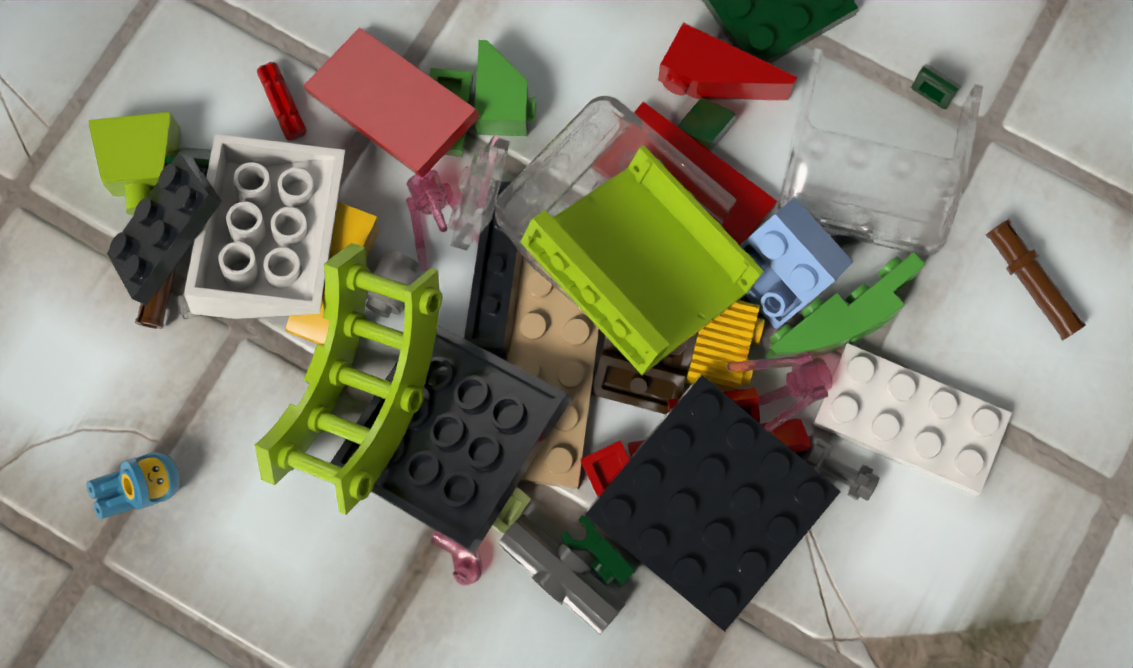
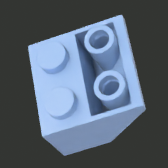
(796, 262)

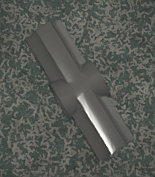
(561, 573)

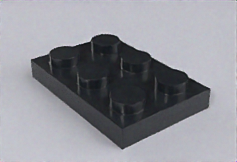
(163, 227)

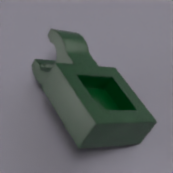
(607, 562)

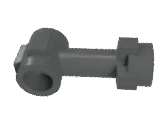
(861, 482)

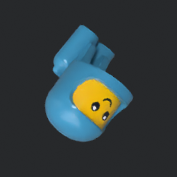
(137, 485)

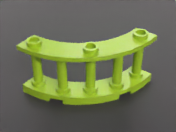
(331, 369)

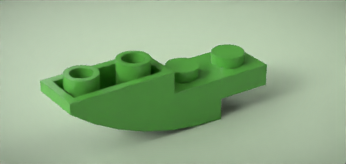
(834, 324)

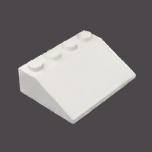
(269, 233)

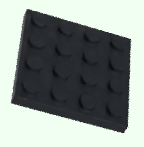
(465, 441)
(712, 502)

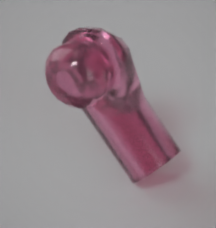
(466, 565)

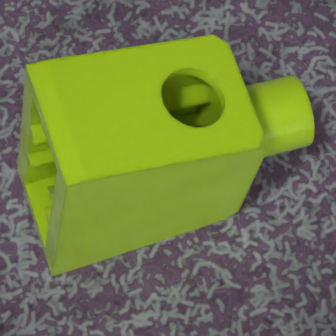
(133, 152)

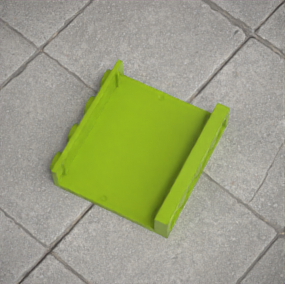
(643, 260)

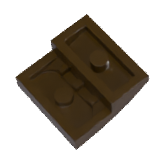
(621, 381)

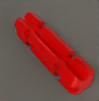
(281, 101)

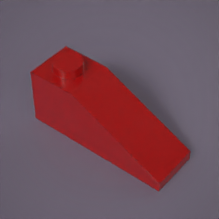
(716, 70)

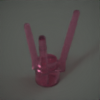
(428, 196)
(807, 379)

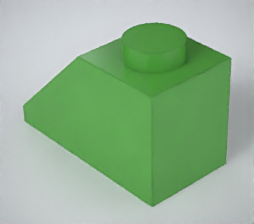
(501, 95)

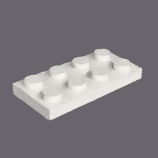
(912, 419)

